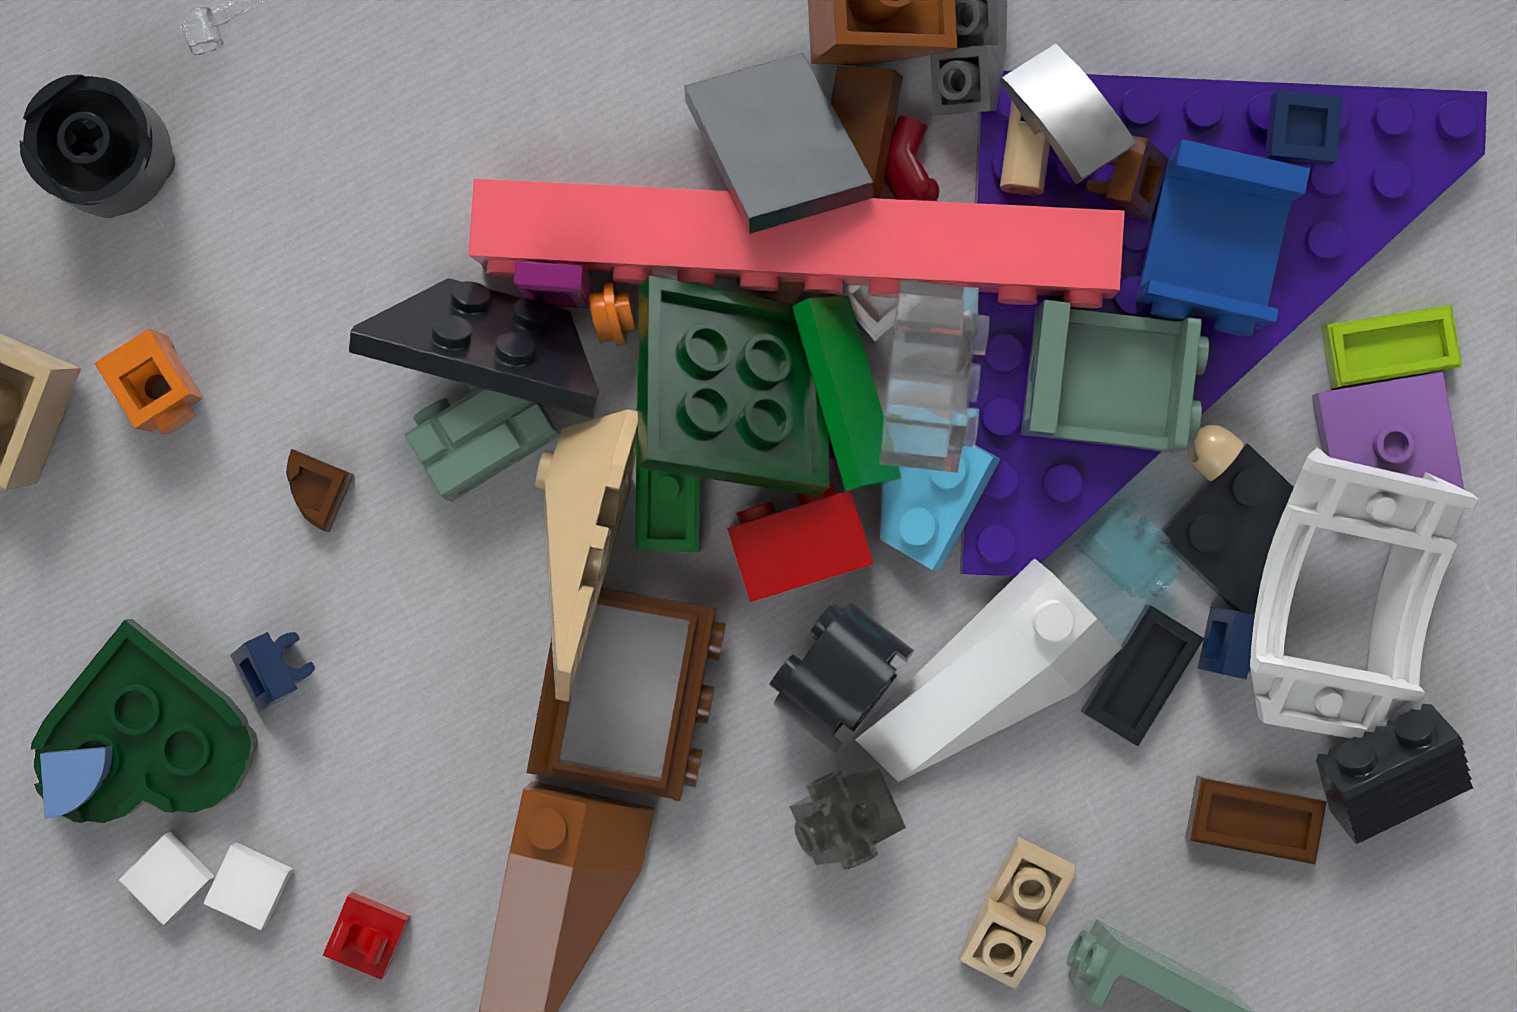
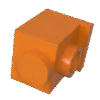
(131, 375)

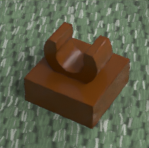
(1134, 180)

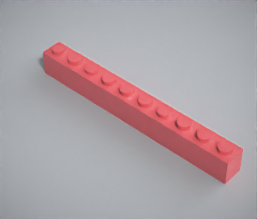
(863, 244)

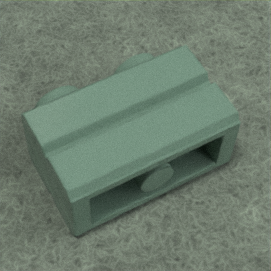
(477, 438)

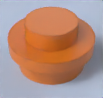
(612, 314)

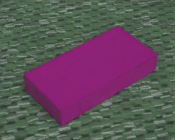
(554, 283)

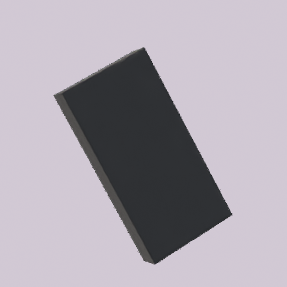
(1142, 674)

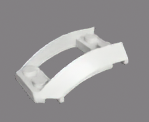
(1371, 504)

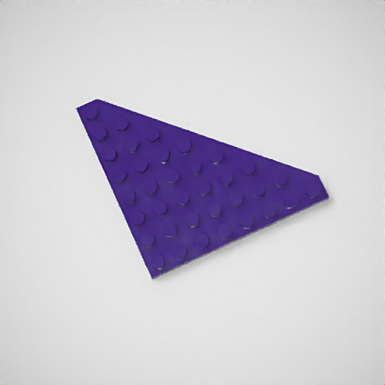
(1391, 164)

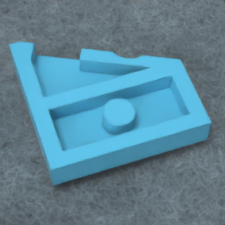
(930, 507)

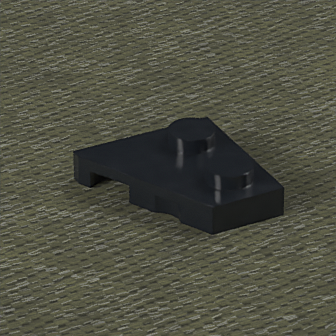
(1230, 528)

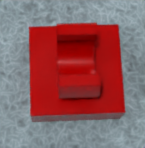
(366, 935)

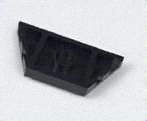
(485, 342)

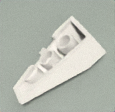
(1002, 667)

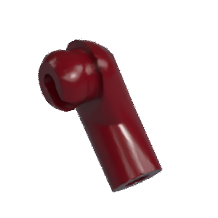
(903, 169)

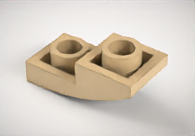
(1016, 912)

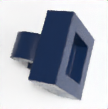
(1303, 128)
(1227, 643)
(264, 670)

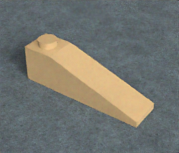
(583, 509)

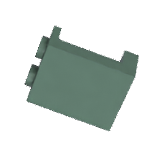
(1113, 378)
(1107, 954)

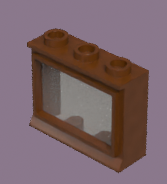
(632, 698)

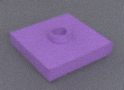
(1392, 427)

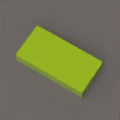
(1391, 346)

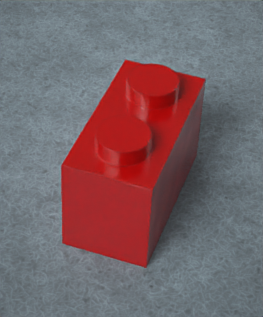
(799, 543)

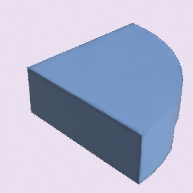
(72, 777)

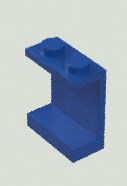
(1218, 236)

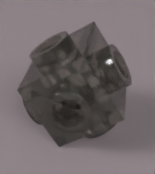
(846, 818)

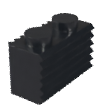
(1394, 773)

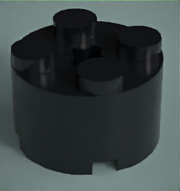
(61, 152)
(839, 674)

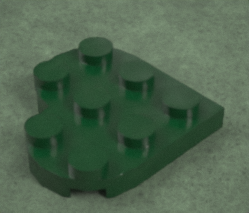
(169, 730)

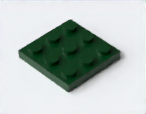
(727, 390)

